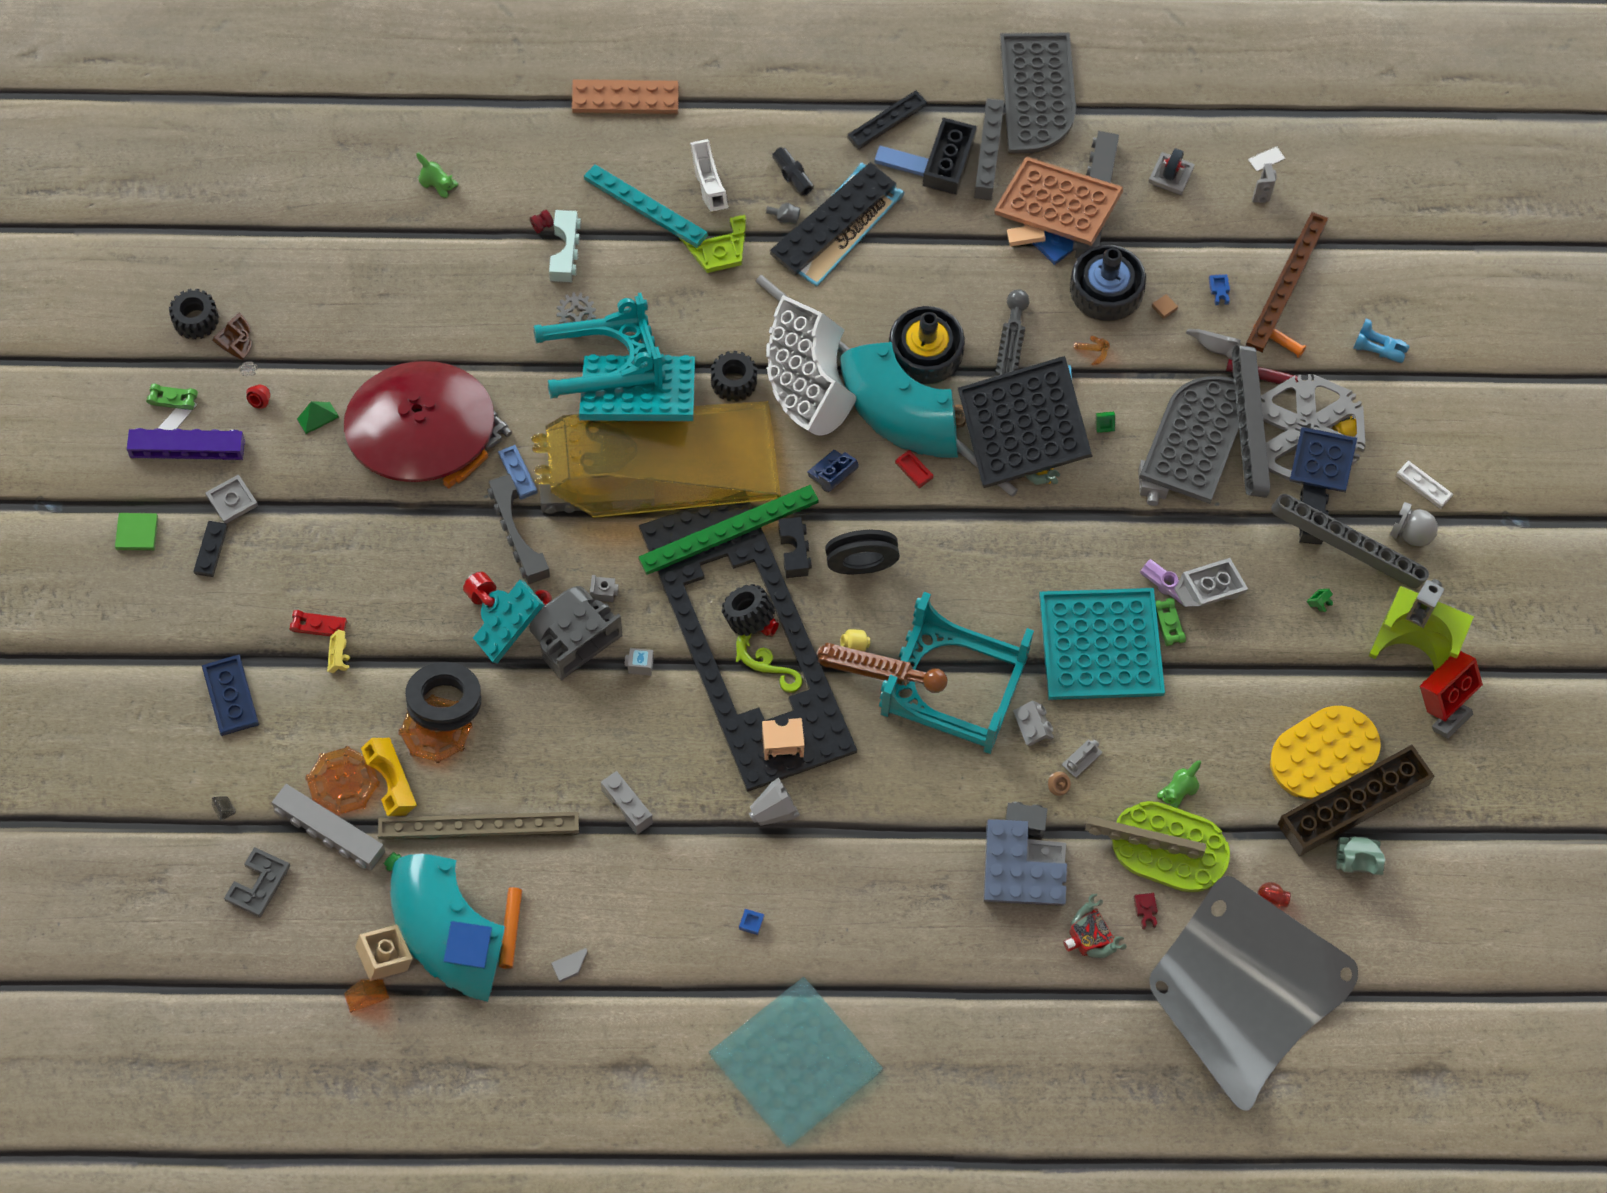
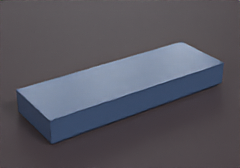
(901, 160)
(516, 468)

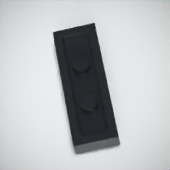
(210, 549)

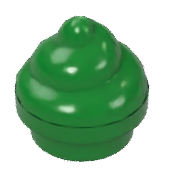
(389, 862)

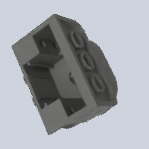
(574, 630)

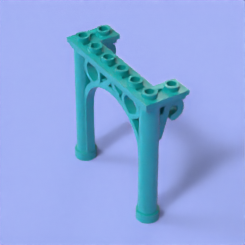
(643, 355)

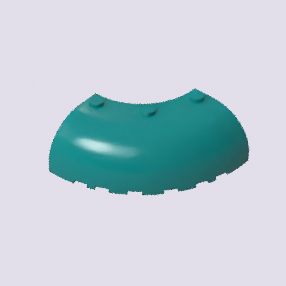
(897, 405)
(423, 906)

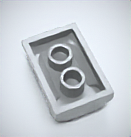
(1210, 584)

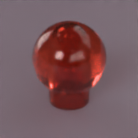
(1274, 894)

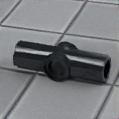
(792, 171)

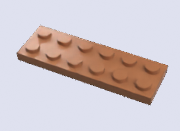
(625, 96)

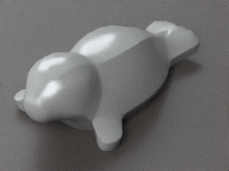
(1215, 342)

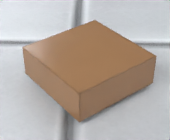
(1164, 306)

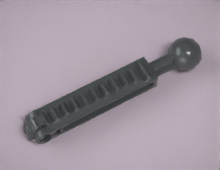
(1012, 334)

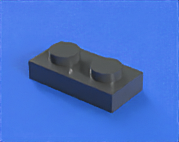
(1453, 723)

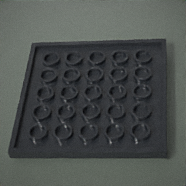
(1024, 422)

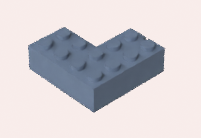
(1010, 875)

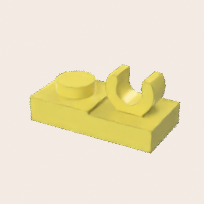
(336, 648)

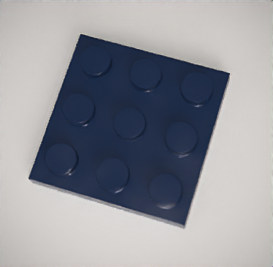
(1323, 459)

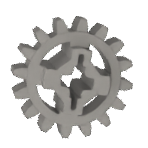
(588, 310)

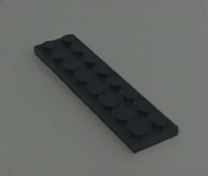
(832, 218)

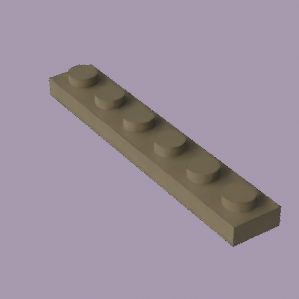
(1142, 836)

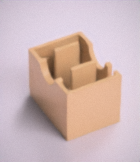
(783, 739)

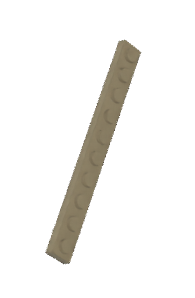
(478, 825)

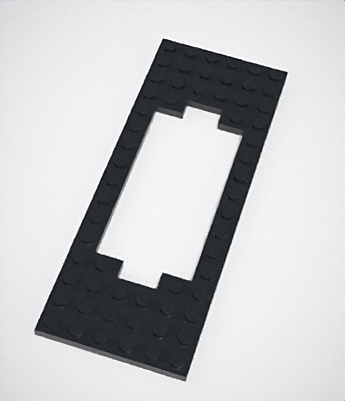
(822, 721)

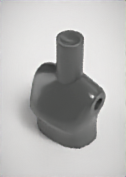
(786, 213)

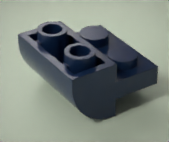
(833, 469)

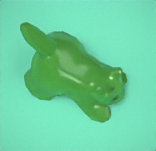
(434, 175)
(1182, 783)

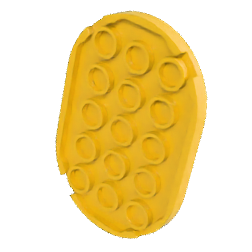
(1324, 751)

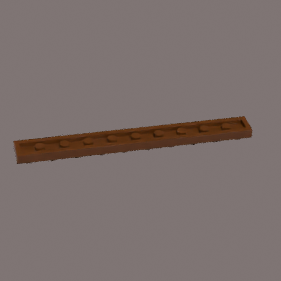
(1287, 282)

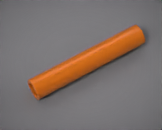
(511, 925)

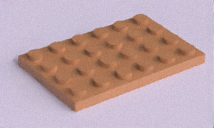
(1058, 201)

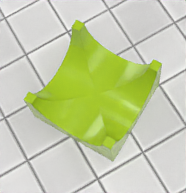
(1438, 639)

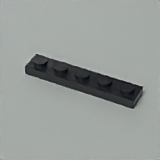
(887, 119)

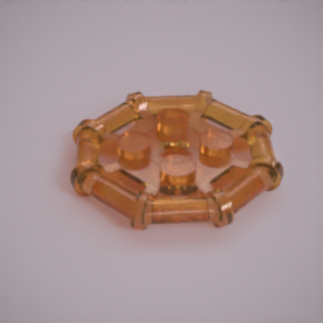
(433, 739)
(342, 791)

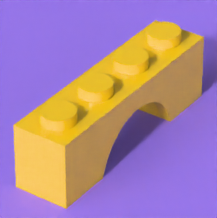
(382, 756)

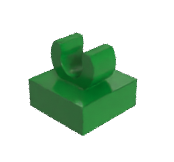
(1105, 422)
(1319, 598)

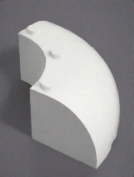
(805, 367)

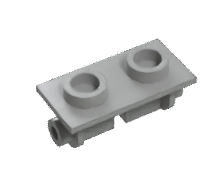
(1082, 757)

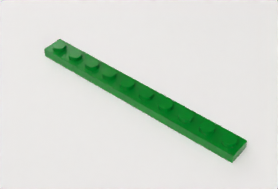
(728, 529)

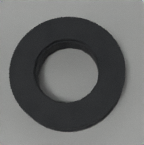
(877, 548)
(449, 717)

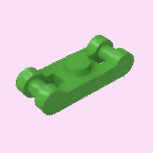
(172, 397)
(1169, 622)

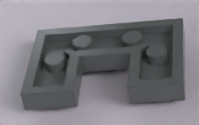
(271, 871)

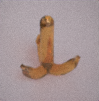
(1101, 346)

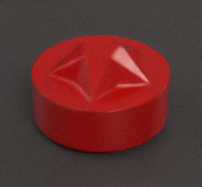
(544, 596)

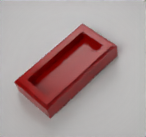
(914, 469)

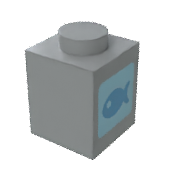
(639, 661)

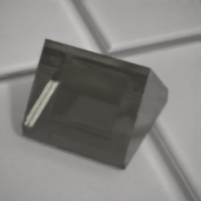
(223, 807)

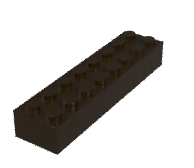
(1355, 800)

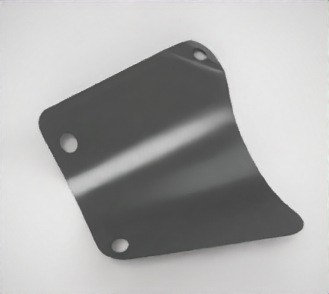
(1248, 986)

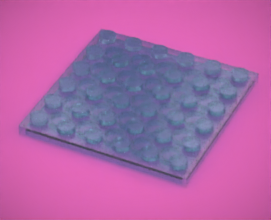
(795, 1061)

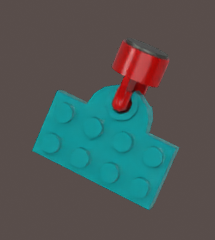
(502, 612)

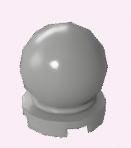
(1415, 526)

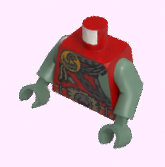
(1091, 933)

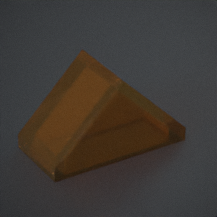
(366, 994)

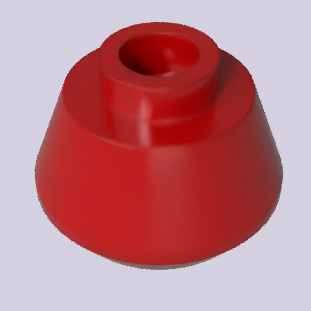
(258, 396)

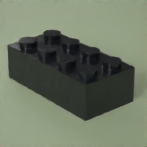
(949, 156)

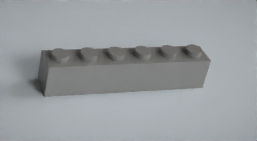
(328, 827)

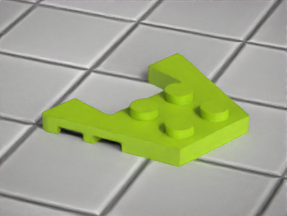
(721, 251)

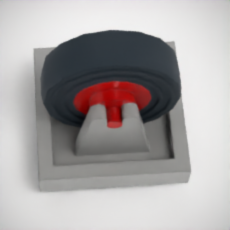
(1171, 172)

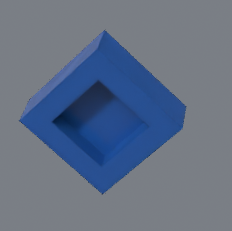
(751, 921)

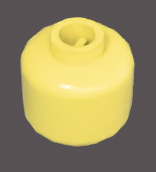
(855, 640)

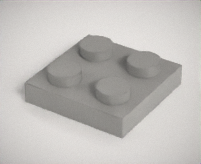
(231, 499)

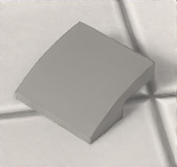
(1045, 851)

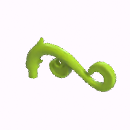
(764, 666)

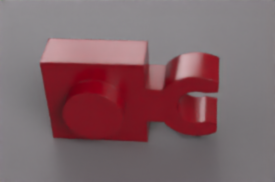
(1146, 906)

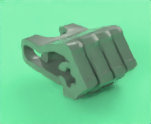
(1359, 855)

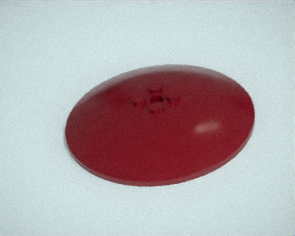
(423, 444)

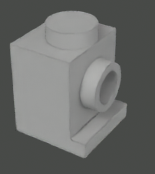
(606, 593)

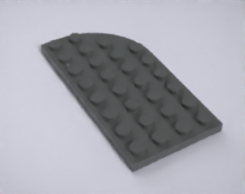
(1037, 89)
(1194, 438)

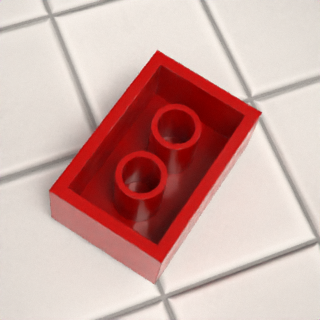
(1451, 685)

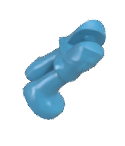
(1391, 349)

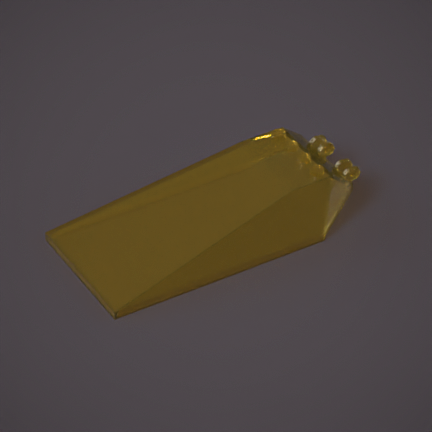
(661, 464)

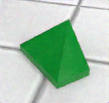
(316, 415)

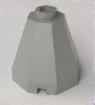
(773, 805)

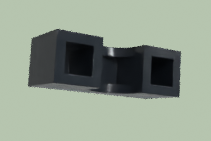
(796, 562)

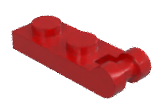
(316, 623)

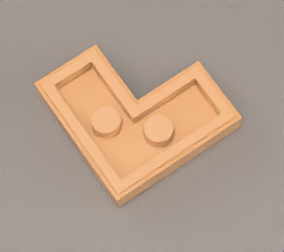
(1025, 235)

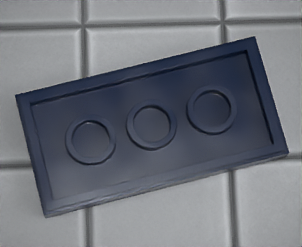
(230, 695)

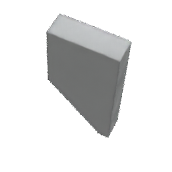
(569, 965)

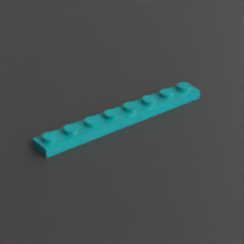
(645, 205)

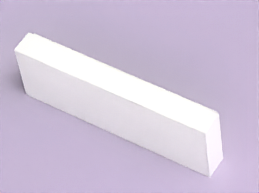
(1424, 484)

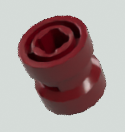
(541, 221)

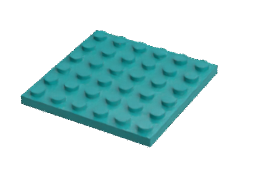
(644, 401)
(1101, 644)

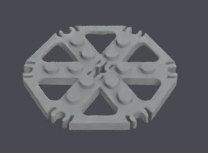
(1306, 411)

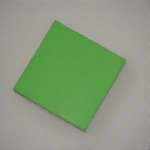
(136, 531)

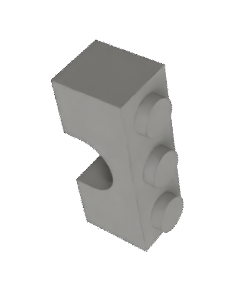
(622, 795)

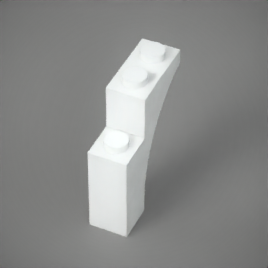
(711, 187)

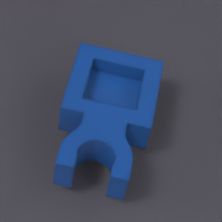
(1220, 286)

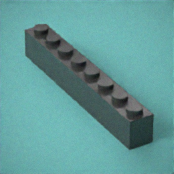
(1102, 168)

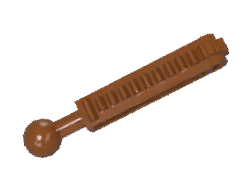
(879, 667)

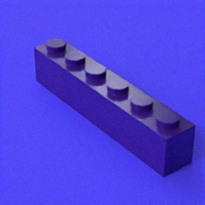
(186, 444)

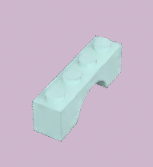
(562, 264)

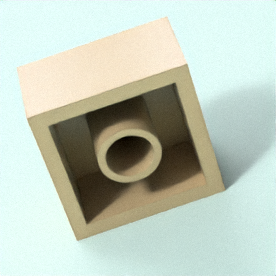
(383, 952)

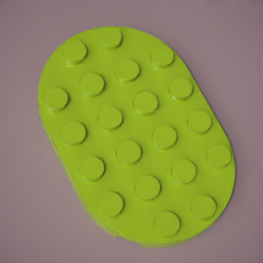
(1167, 868)

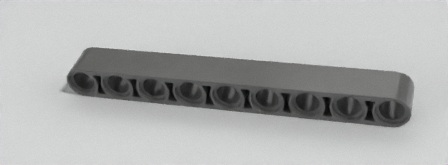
(1250, 421)
(1376, 551)

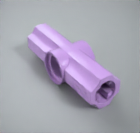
(1158, 575)

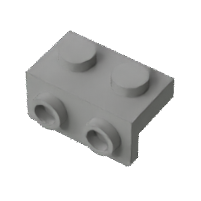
(1265, 185)
(1033, 722)

